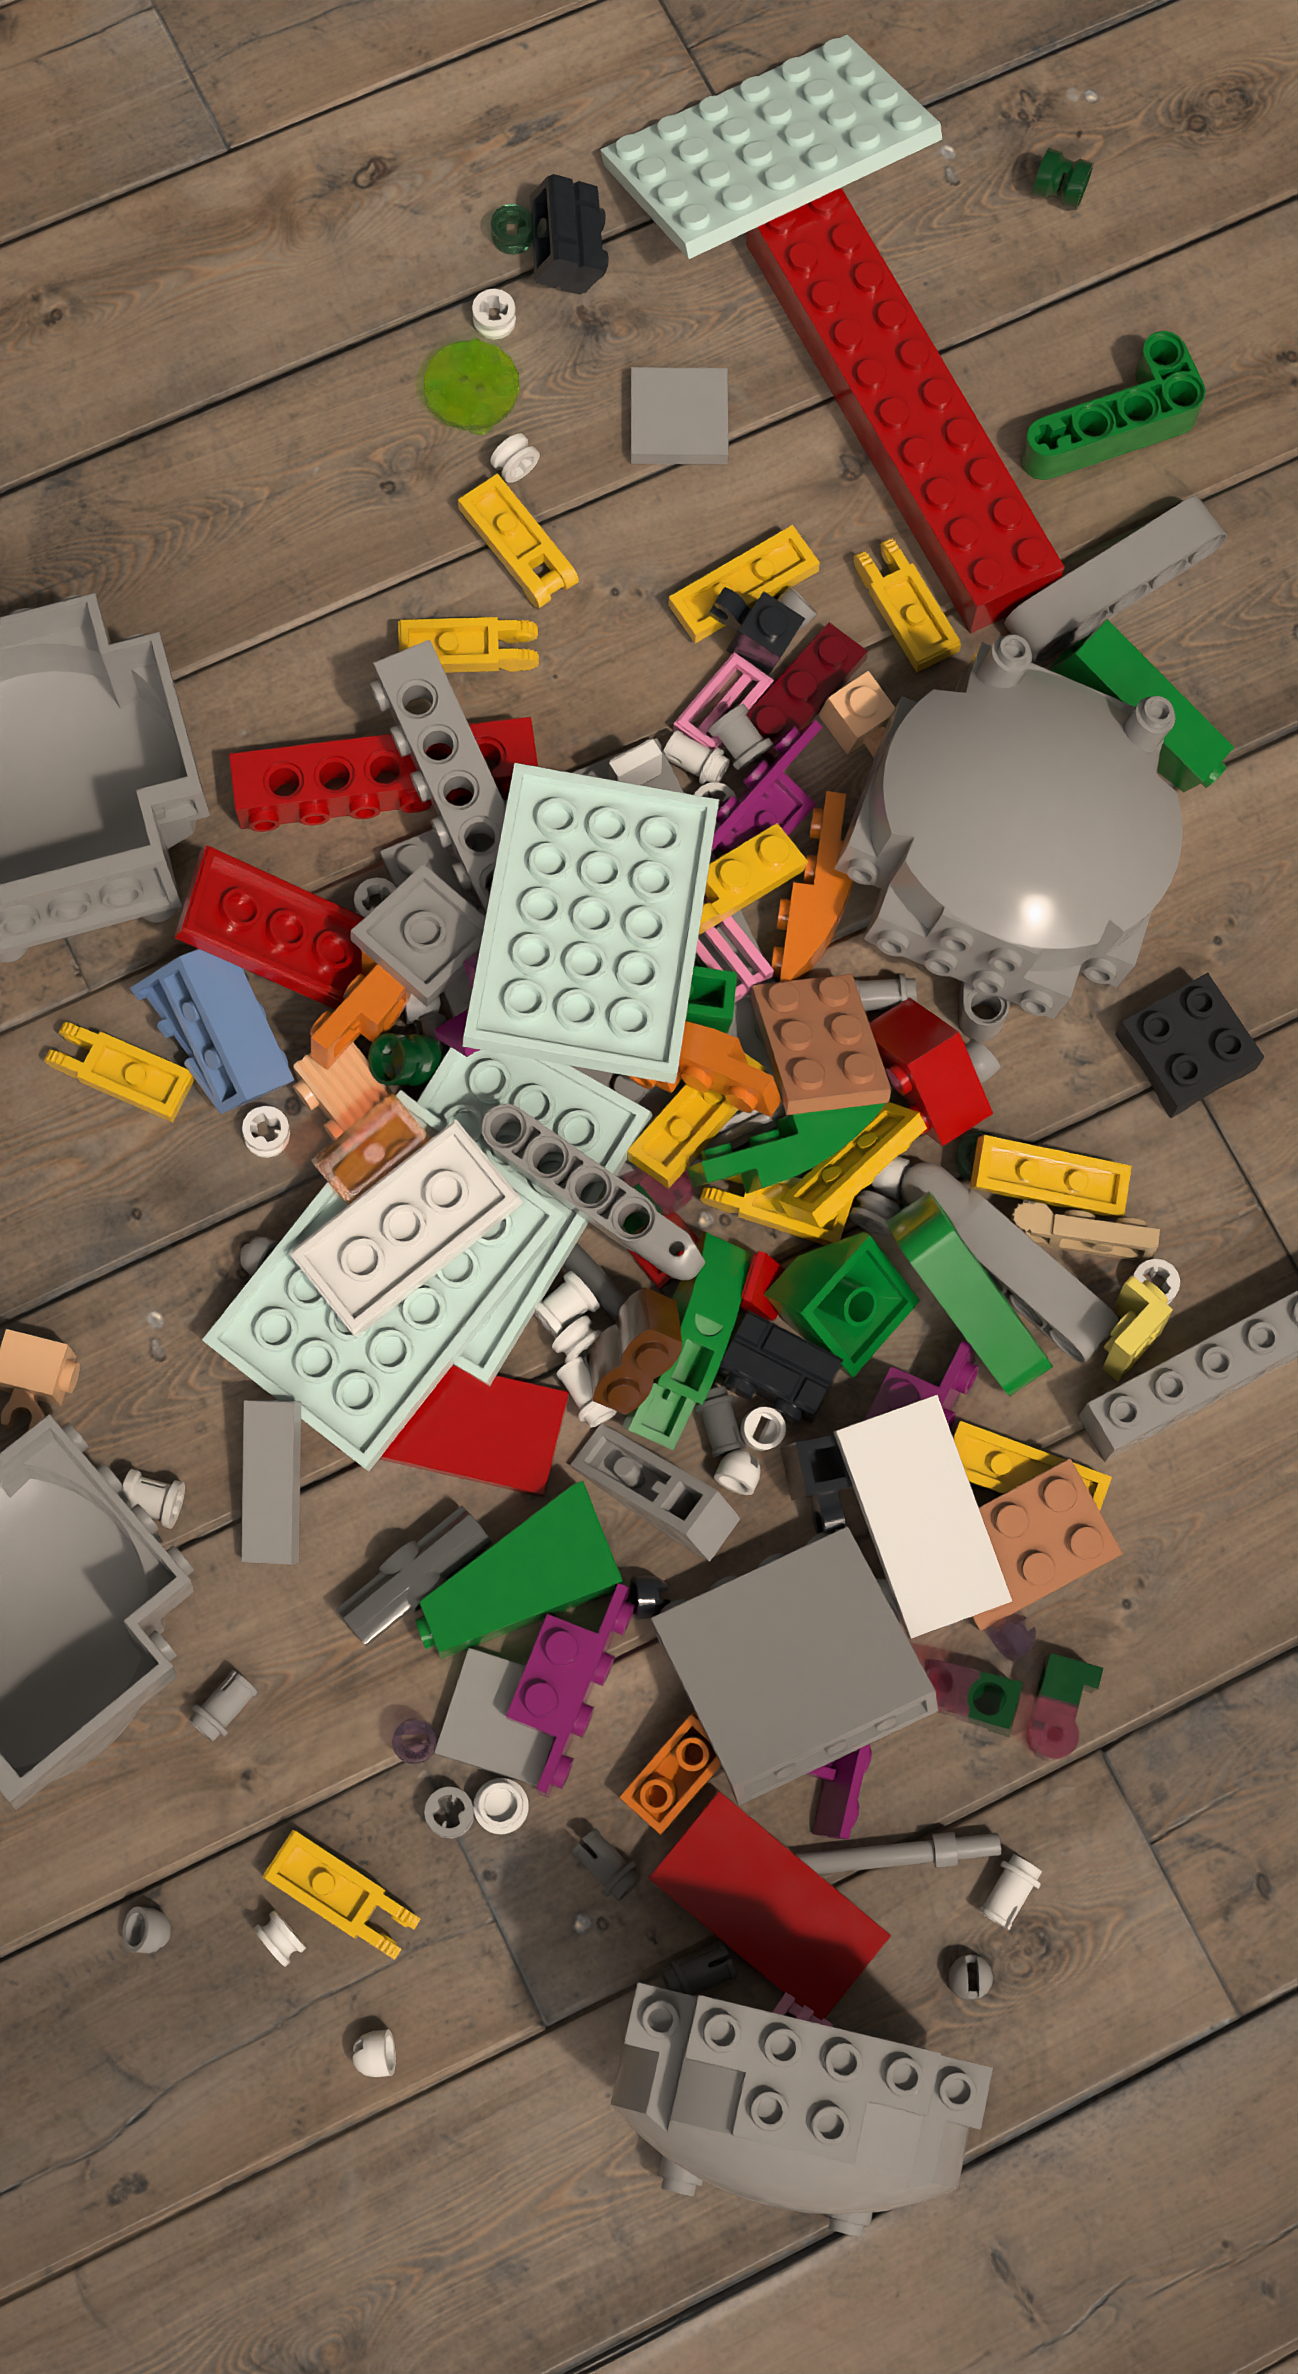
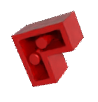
(931, 1070)

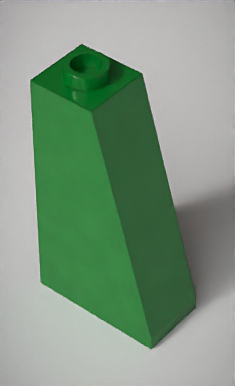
(1115, 667)
(534, 1571)

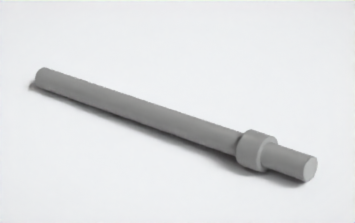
(942, 1849)

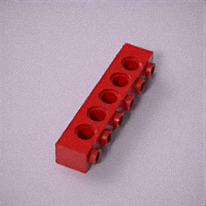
(359, 762)

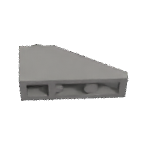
(657, 1491)

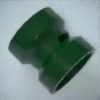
(1052, 174)
(404, 1059)

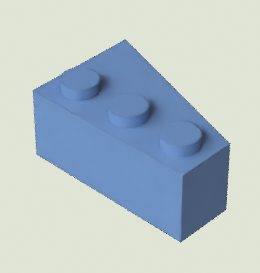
(218, 1026)

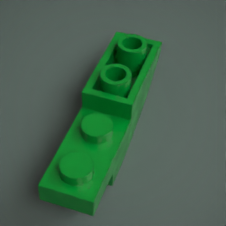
(770, 1160)
(706, 1319)

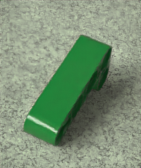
(1060, 447)
(968, 1294)

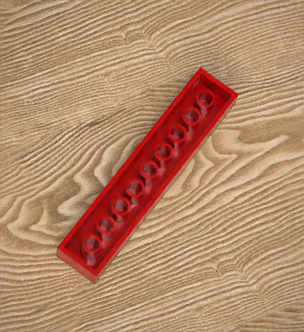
(906, 409)

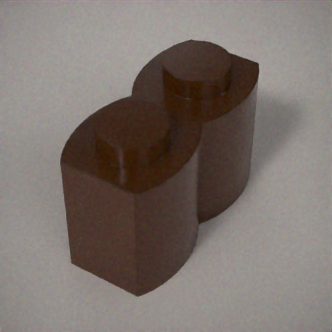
(635, 1351)

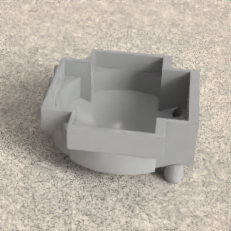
(88, 776)
(1017, 830)
(76, 1609)
(793, 2108)

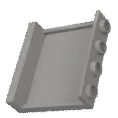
(794, 1664)

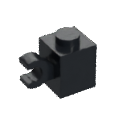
(761, 632)
(818, 1471)

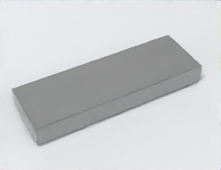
(271, 1481)

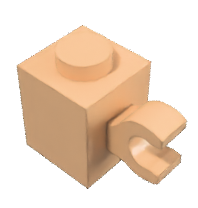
(858, 714)
(34, 1371)

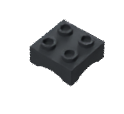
(1189, 1044)

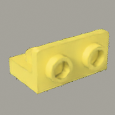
(1143, 1319)

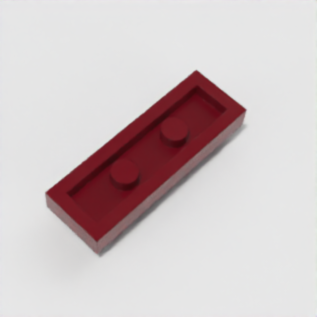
(807, 685)

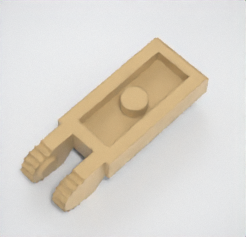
(1082, 1233)

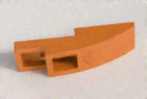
(817, 903)
(369, 1009)
(719, 1063)
(673, 1776)

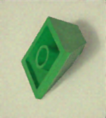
(844, 1299)

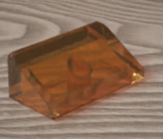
(370, 1149)

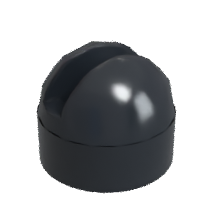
(645, 1596)

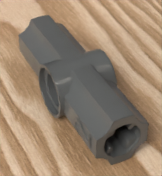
(413, 1574)

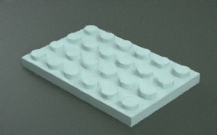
(770, 145)
(592, 924)
(575, 1109)
(373, 1384)

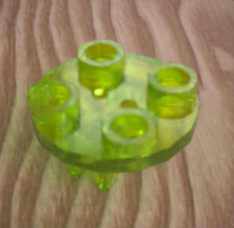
(459, 402)

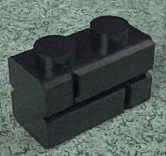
(567, 234)
(778, 1368)

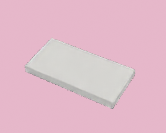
(406, 1228)
(922, 1516)

